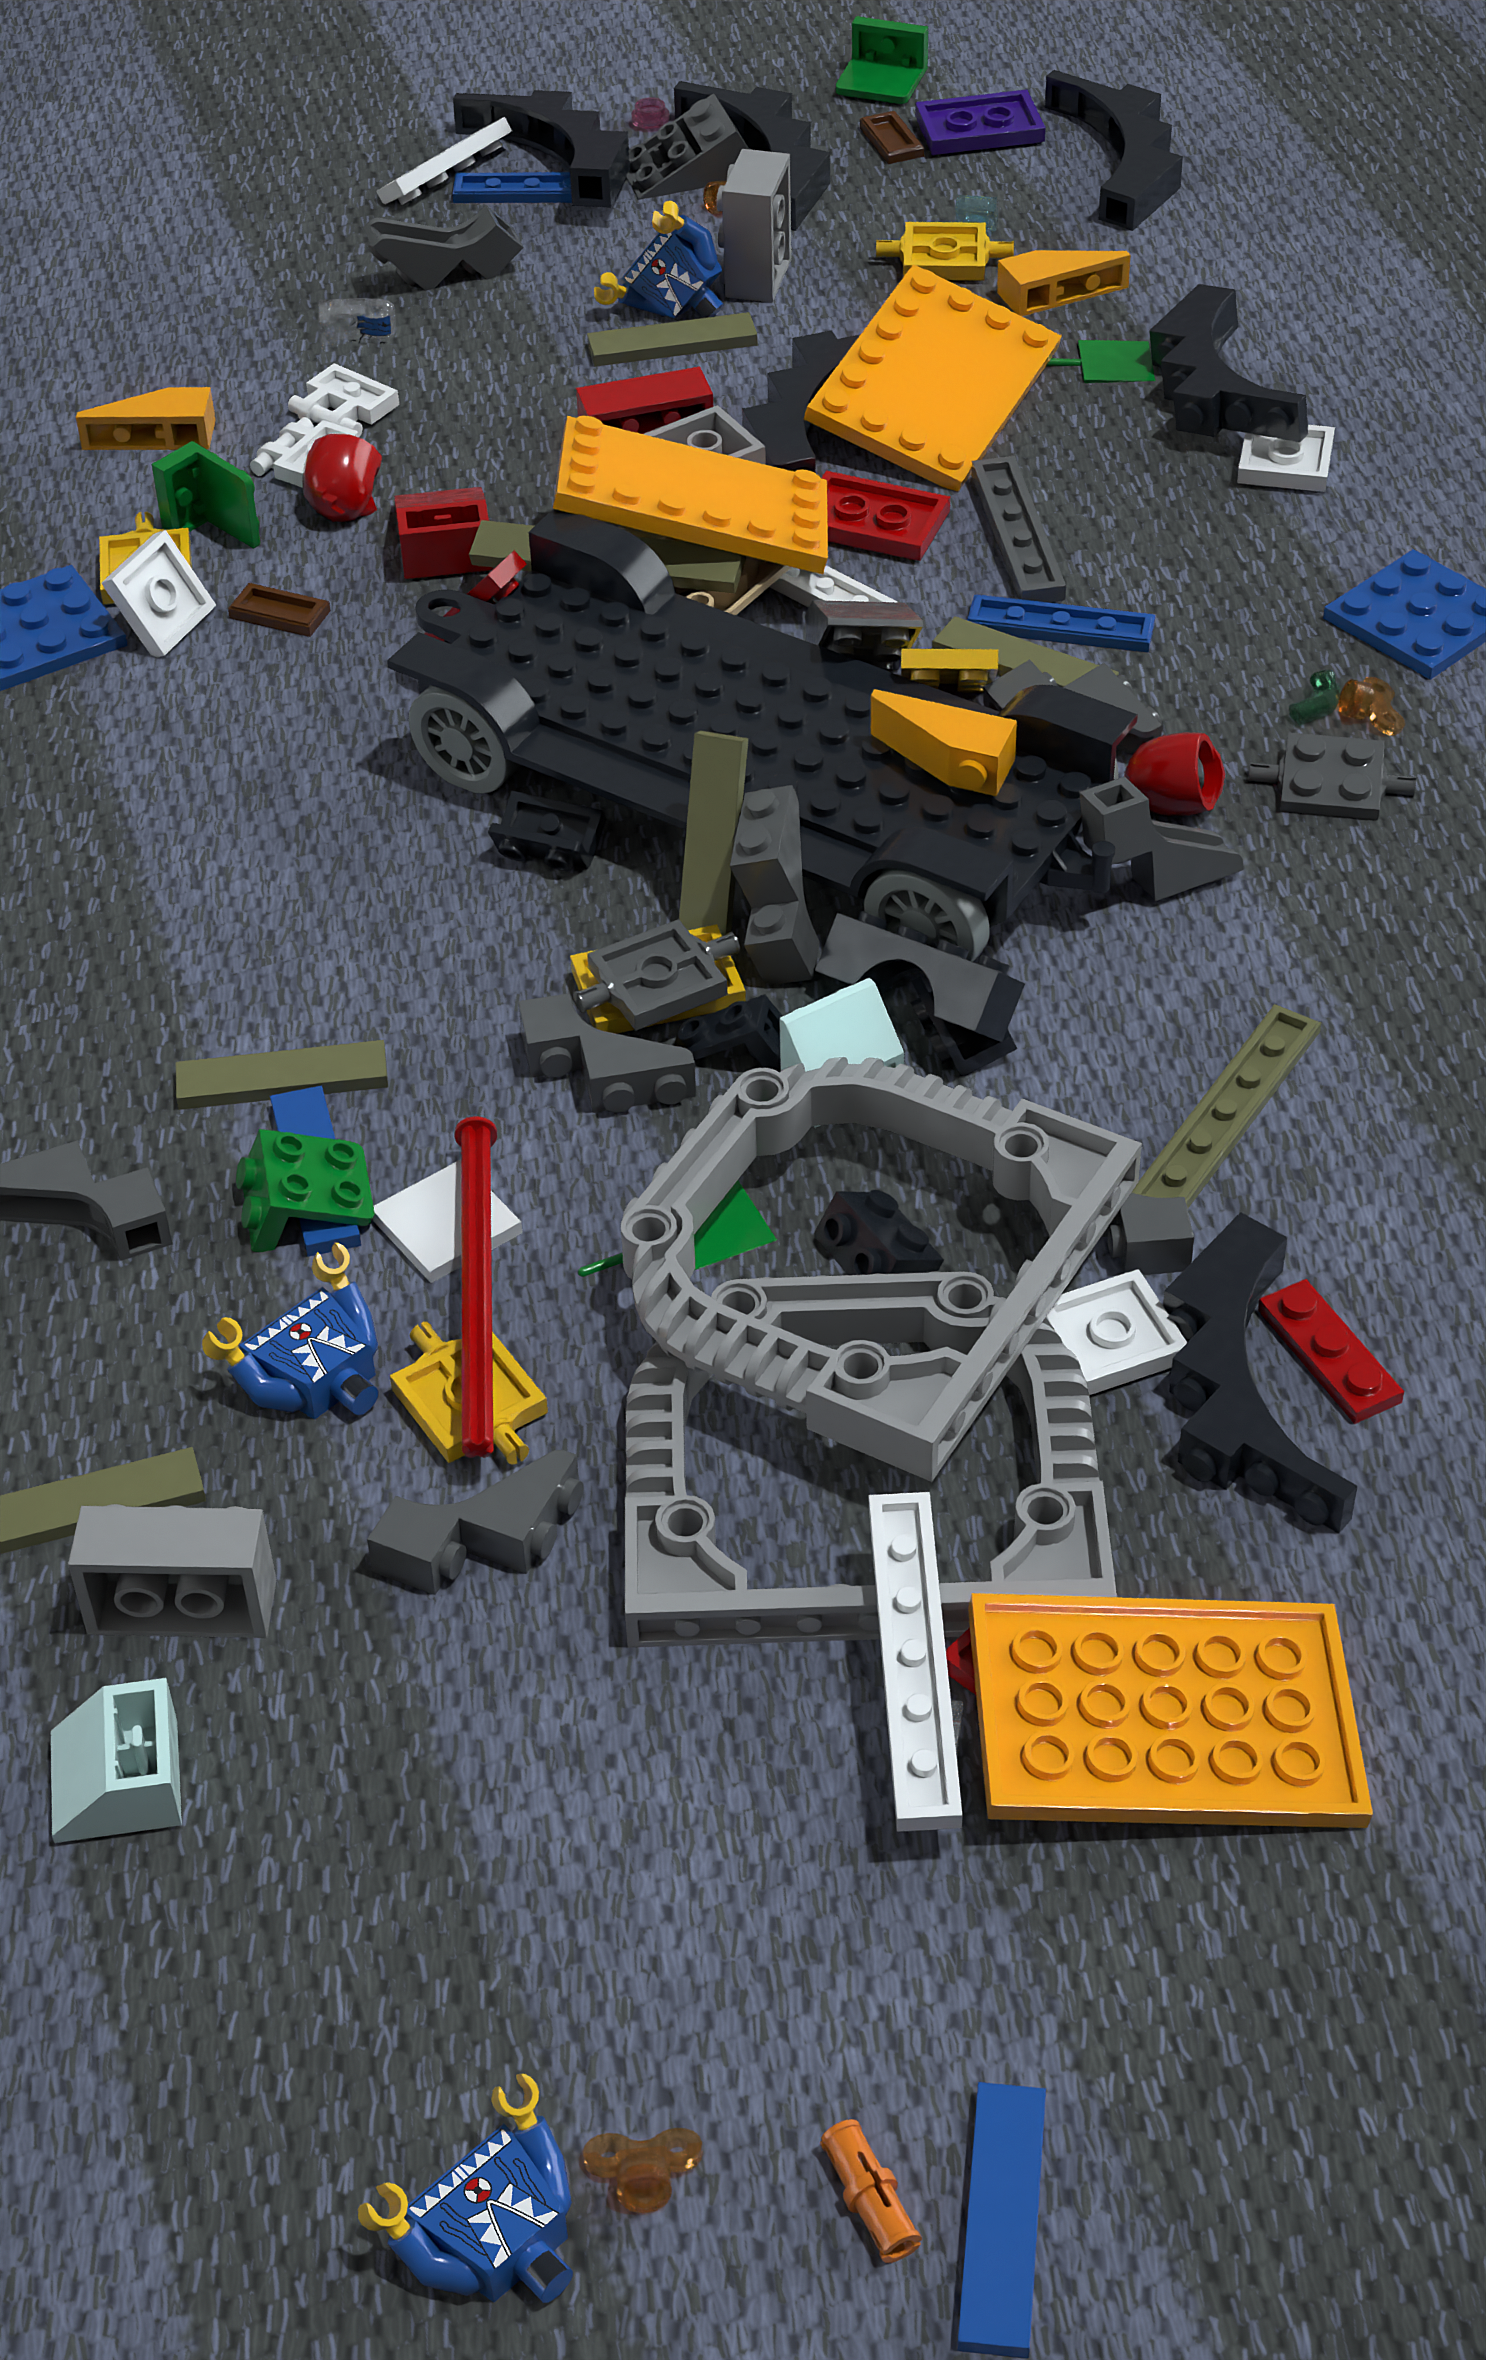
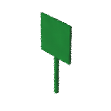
(1111, 361)
(727, 1232)

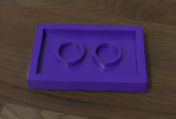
(980, 122)

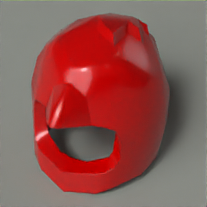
(341, 477)
(1168, 773)

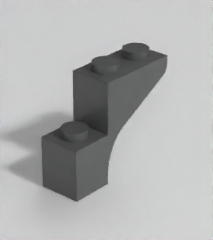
(430, 252)
(1098, 684)
(1162, 854)
(770, 875)
(615, 1067)
(60, 1190)
(1150, 1235)
(502, 1524)

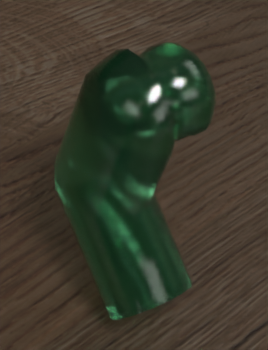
(1322, 699)

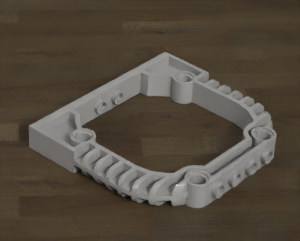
(883, 1405)
(693, 1594)

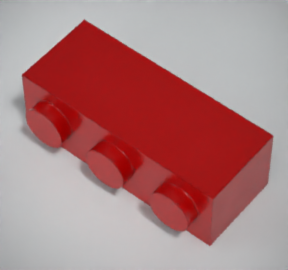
(646, 401)

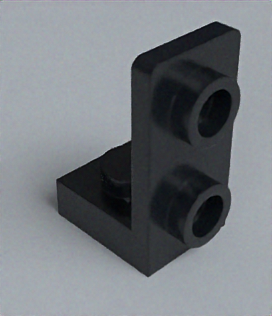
(747, 1022)

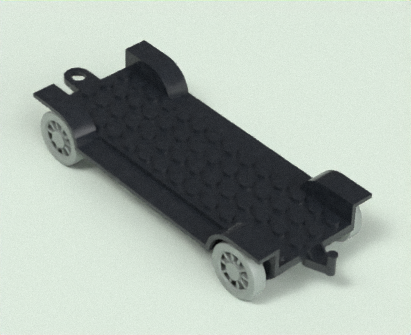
(613, 673)

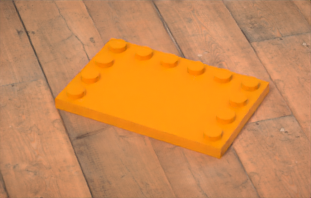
(933, 378)
(692, 494)
(1165, 1712)

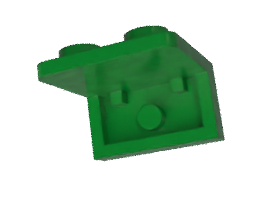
(885, 60)
(203, 488)
(301, 1179)

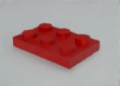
(883, 515)

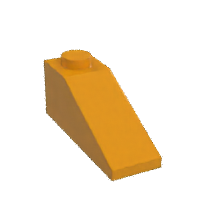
(1057, 278)
(150, 421)
(947, 741)

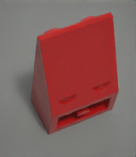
(439, 531)

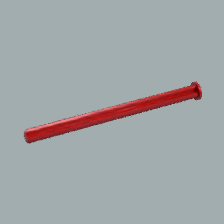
(476, 1138)

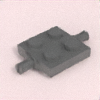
(1332, 776)
(657, 974)

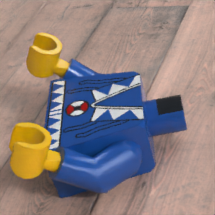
(671, 270)
(310, 1353)
(489, 2214)

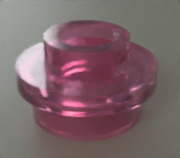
(650, 113)

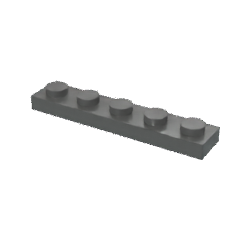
(1018, 530)

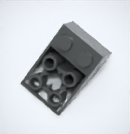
(686, 152)
(864, 630)

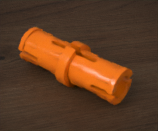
(870, 2191)

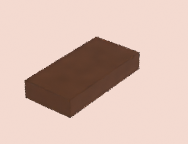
(891, 137)
(279, 609)

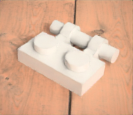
(349, 394)
(291, 449)

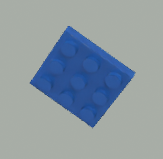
(1415, 613)
(52, 626)

